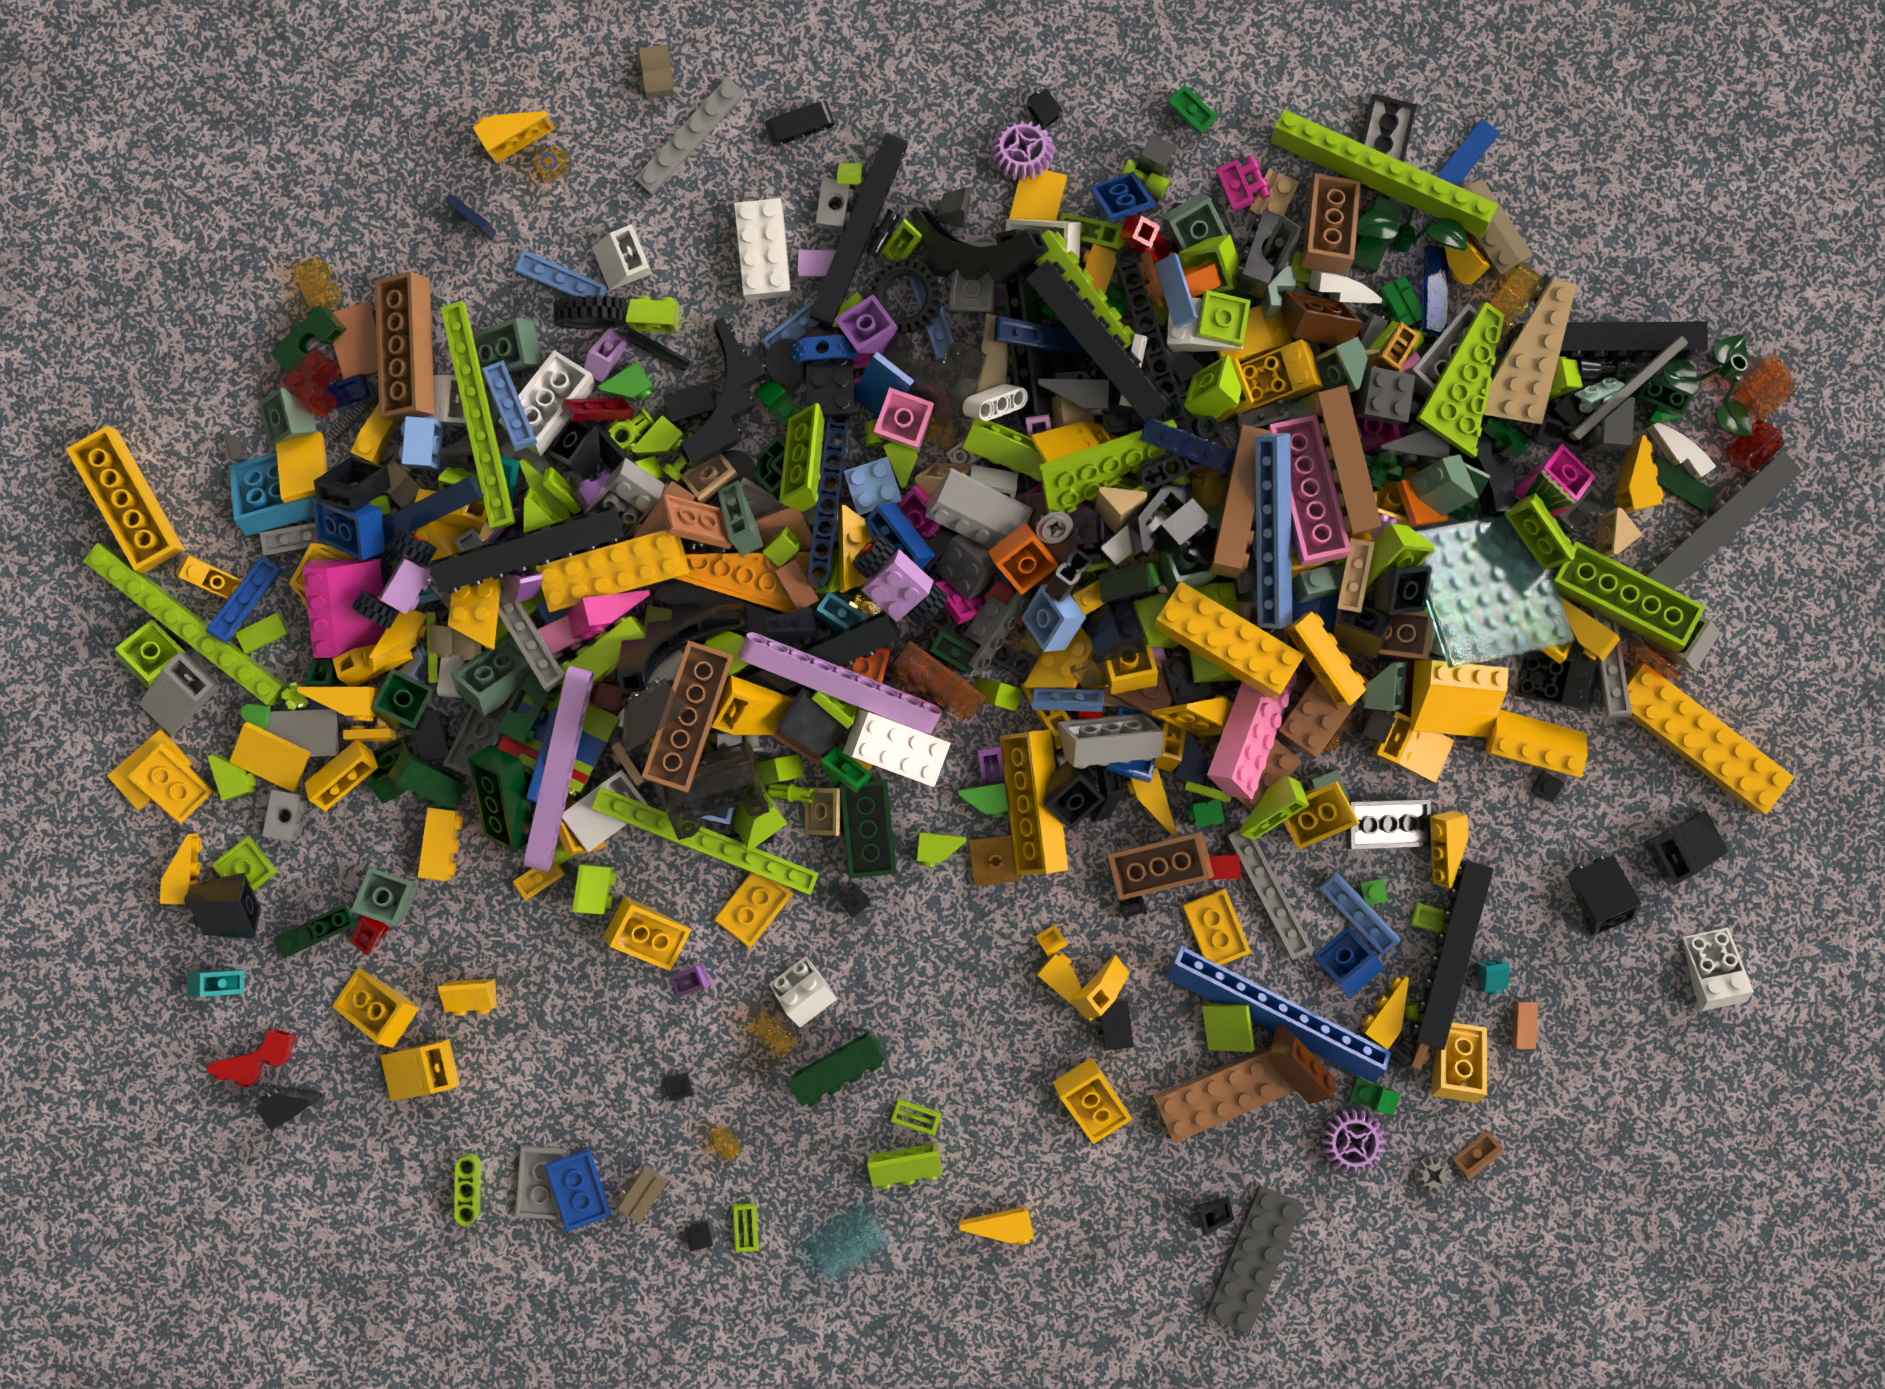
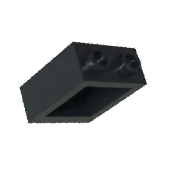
(335, 488)

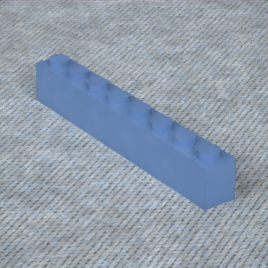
(1273, 530)

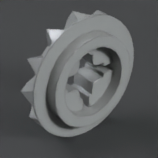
(1058, 532)
(1421, 1174)

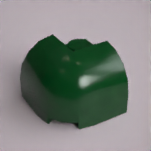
(770, 466)

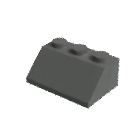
(1613, 431)

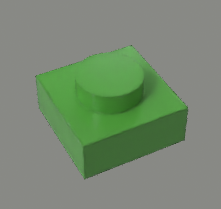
(1374, 891)

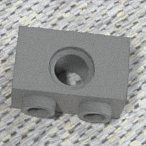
(827, 217)
(274, 823)

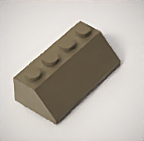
(1501, 242)
(997, 358)

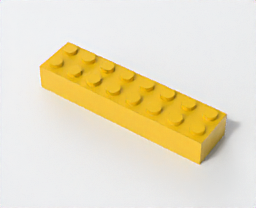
(1705, 740)

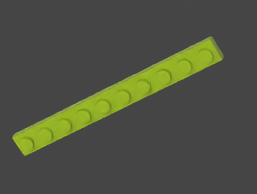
(477, 415)
(706, 842)

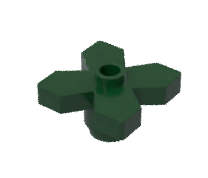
(1505, 436)
(1383, 467)

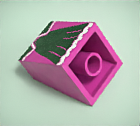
(1556, 481)

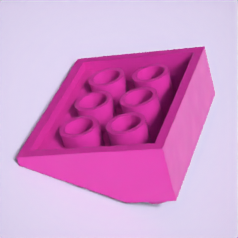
(330, 593)

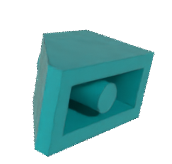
(1492, 976)
(215, 982)

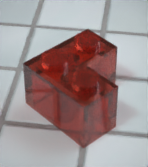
(310, 379)

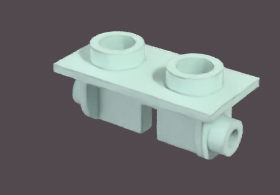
(1597, 394)

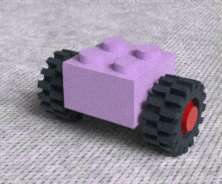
(898, 583)
(404, 584)

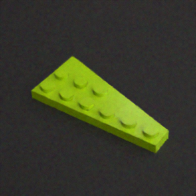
(1463, 389)
(1080, 474)

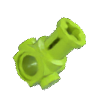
(633, 428)

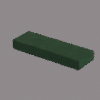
(1683, 485)

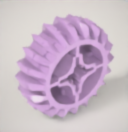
(1016, 161)
(1361, 1135)

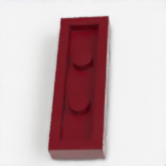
(597, 409)

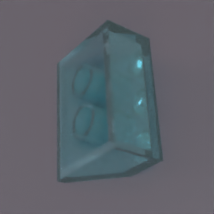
(848, 1241)

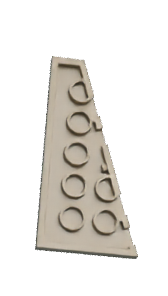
(1528, 368)

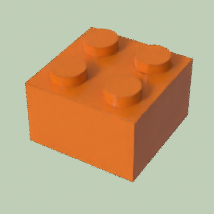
(1023, 558)

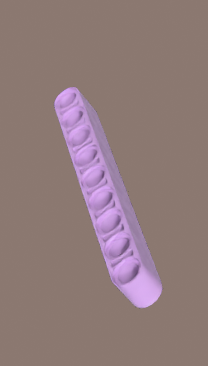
(839, 682)
(559, 768)

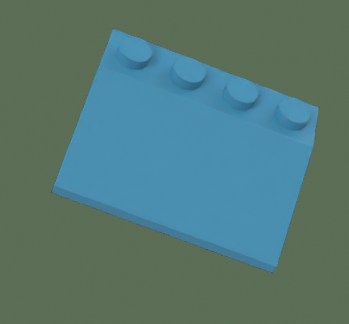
(258, 497)

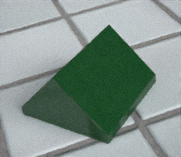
(401, 700)

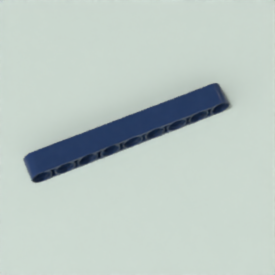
(829, 497)

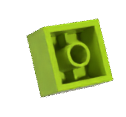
(731, 644)

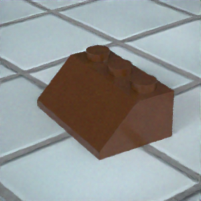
(1318, 319)
(1300, 1067)

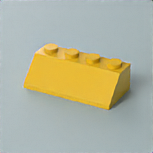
(1325, 659)
(1538, 744)

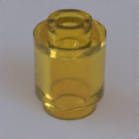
(725, 1143)

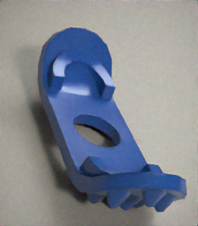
(839, 347)

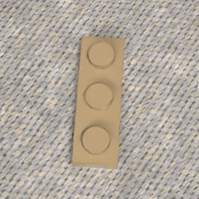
(1356, 575)

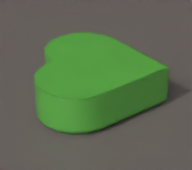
(256, 714)

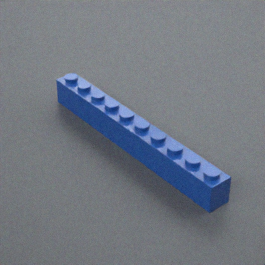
(1272, 1009)

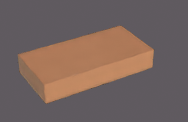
(796, 585)

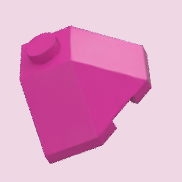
(914, 508)

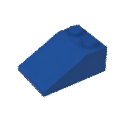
(1120, 197)
(350, 531)

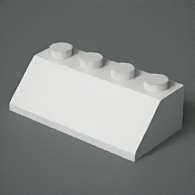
(544, 395)

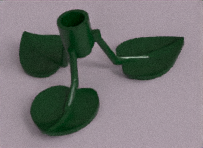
(1380, 226)
(1734, 358)

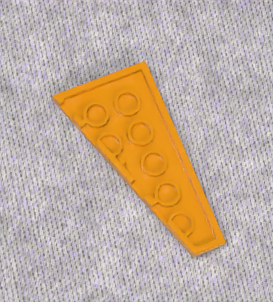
(746, 576)

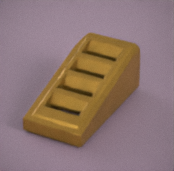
(1389, 361)

